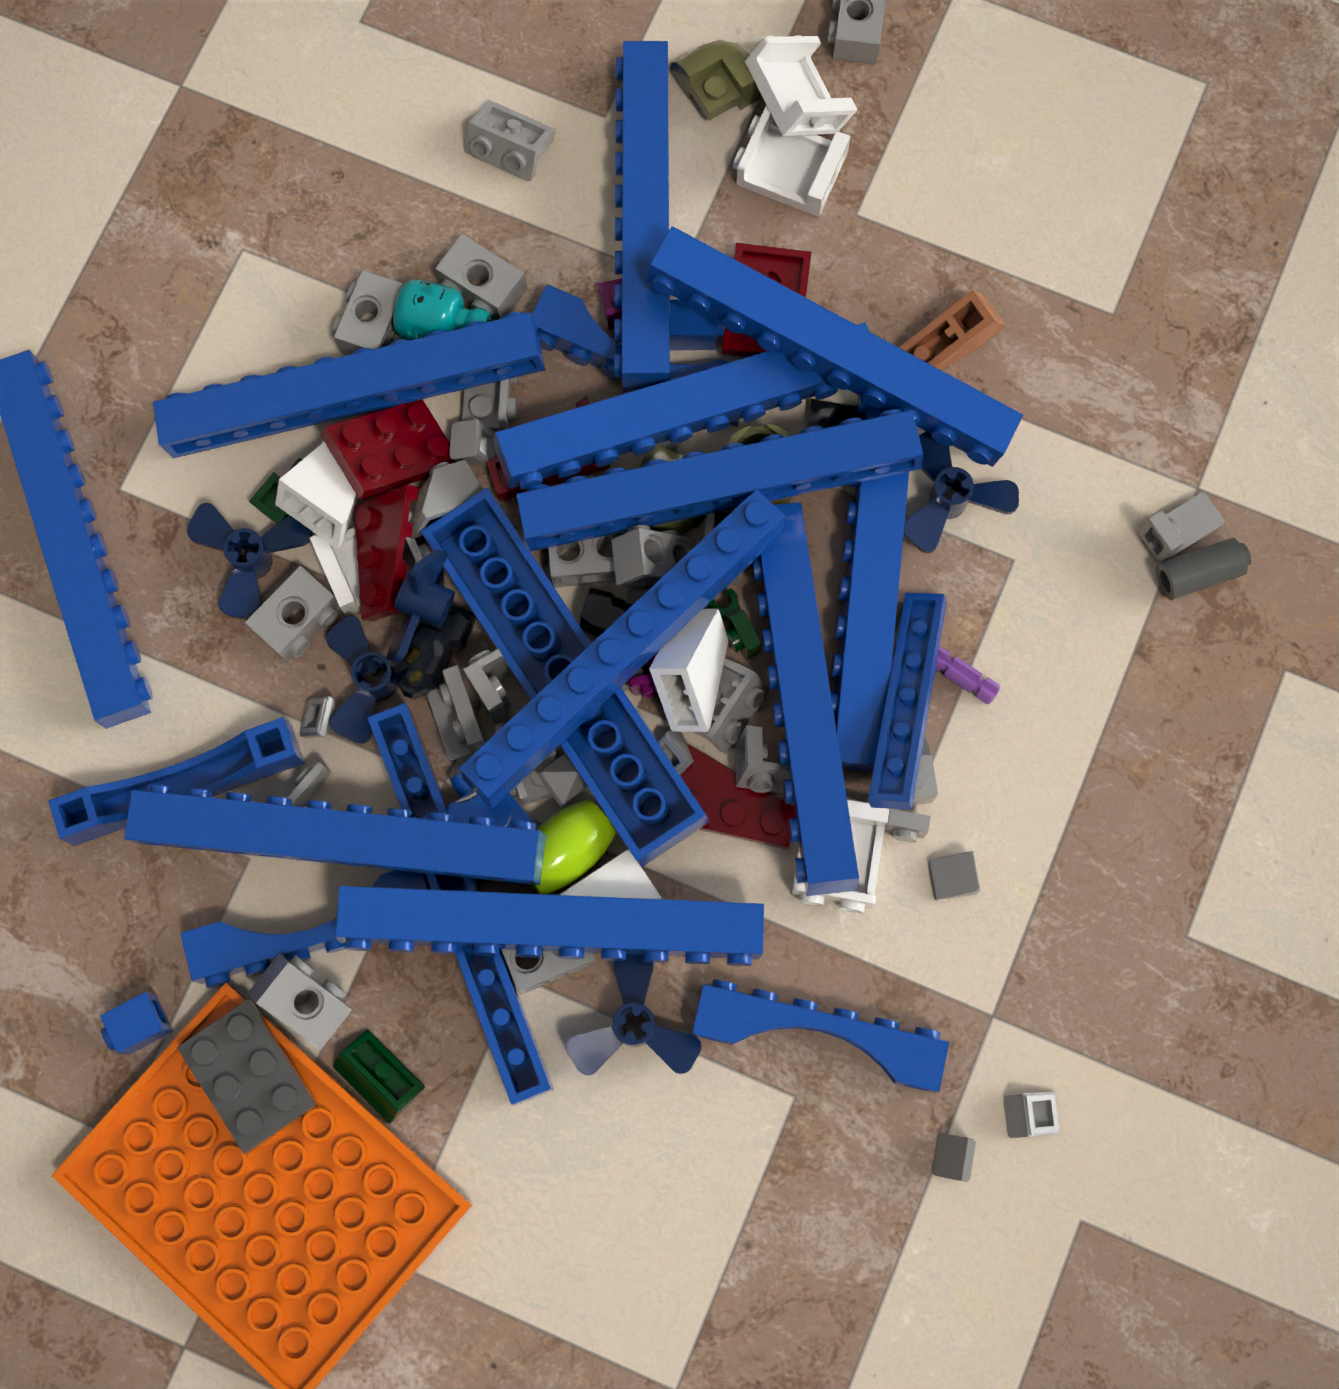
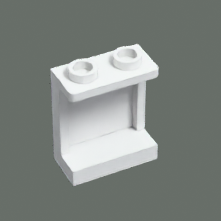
(794, 87)
(790, 168)
(342, 566)
(868, 833)

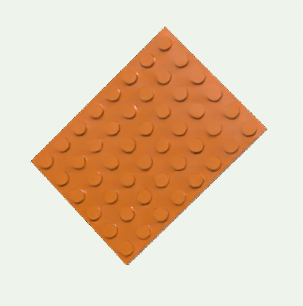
(271, 1245)

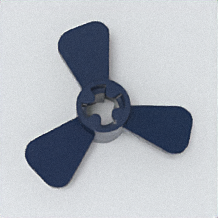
(926, 525)
(242, 592)
(423, 599)
(350, 643)
(595, 1047)

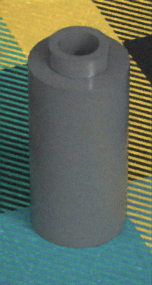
(1203, 568)

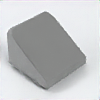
(472, 443)
(954, 876)
(1031, 1114)
(954, 1157)

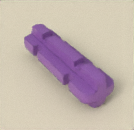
(966, 676)

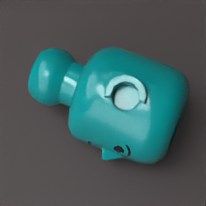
(431, 307)

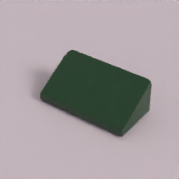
(378, 1076)

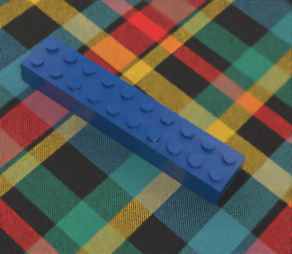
(538, 641)

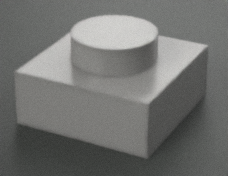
(907, 825)

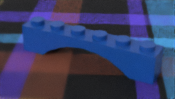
(569, 327)
(238, 762)
(223, 950)
(905, 1057)

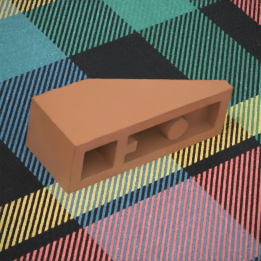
(956, 331)

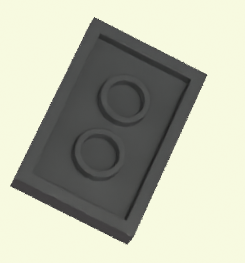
(247, 1076)

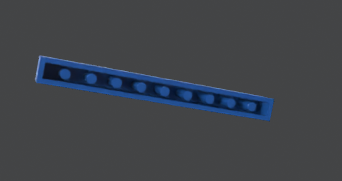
(645, 213)
(832, 347)
(349, 385)
(654, 415)
(720, 479)
(70, 543)
(868, 611)
(622, 649)
(805, 712)
(335, 835)
(549, 923)
(485, 976)

